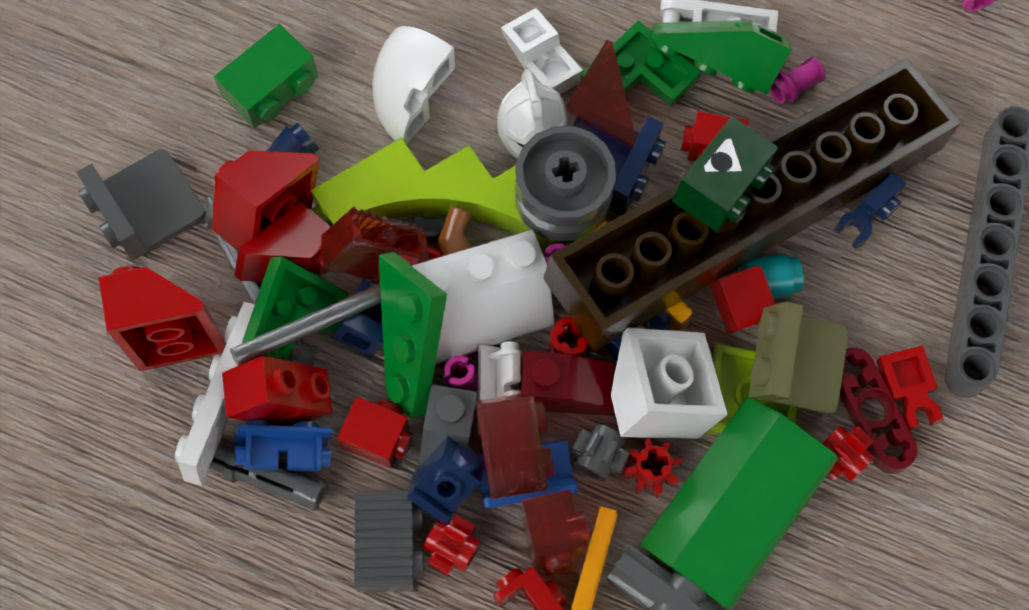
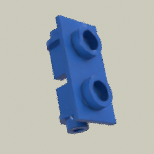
(261, 442)

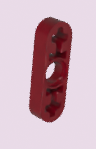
(899, 435)

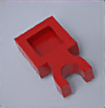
(911, 380)

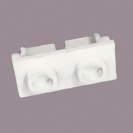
(498, 370)

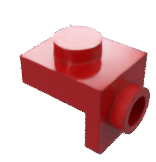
(539, 594)

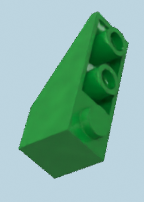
(734, 48)

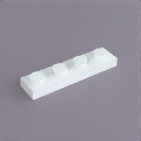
(198, 448)

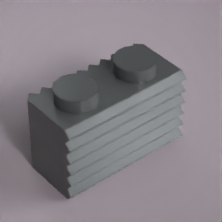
(386, 542)

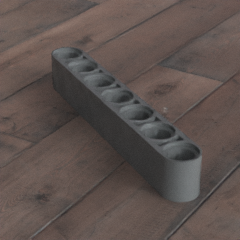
(979, 264)

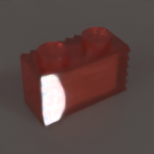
(360, 237)
(513, 445)

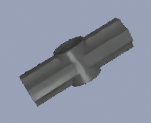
(655, 587)

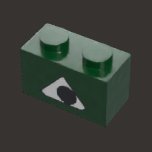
(724, 175)

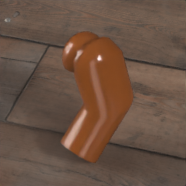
(452, 235)

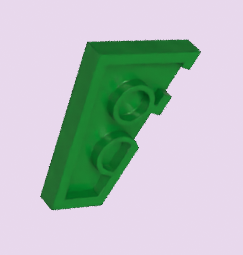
(411, 332)

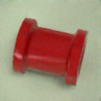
(558, 332)

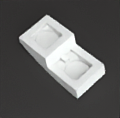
(540, 51)

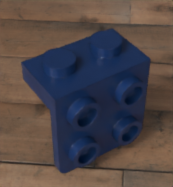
(630, 162)

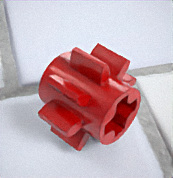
(851, 452)
(659, 457)
(452, 545)

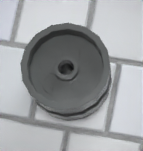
(564, 183)

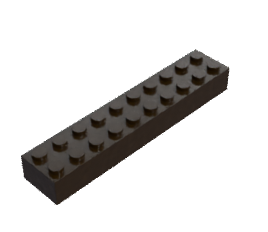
(821, 164)

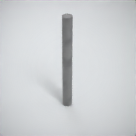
(306, 325)

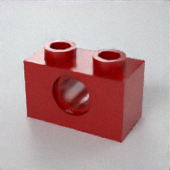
(276, 391)

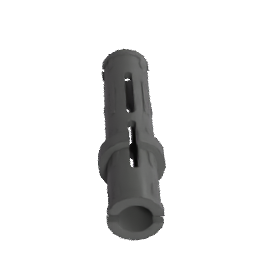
(277, 482)

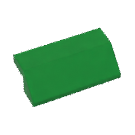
(739, 501)

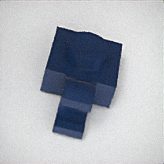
(879, 203)

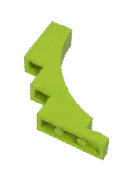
(398, 187)

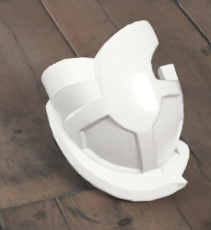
(527, 111)

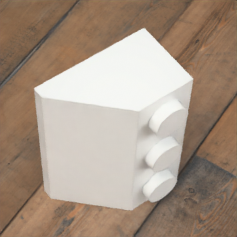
(491, 294)

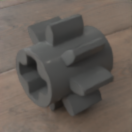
(600, 452)

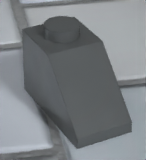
(448, 414)

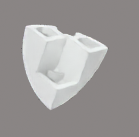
(406, 76)

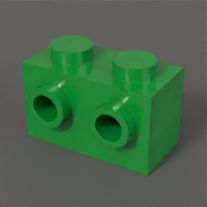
(267, 76)

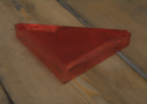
(602, 98)

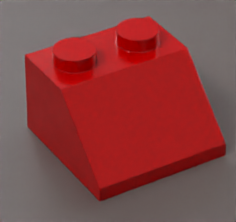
(259, 191)

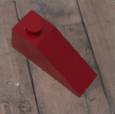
(569, 382)

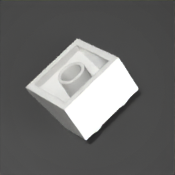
(665, 385)

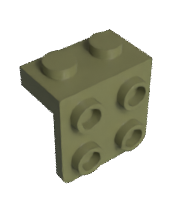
(798, 359)

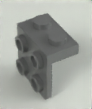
(142, 203)

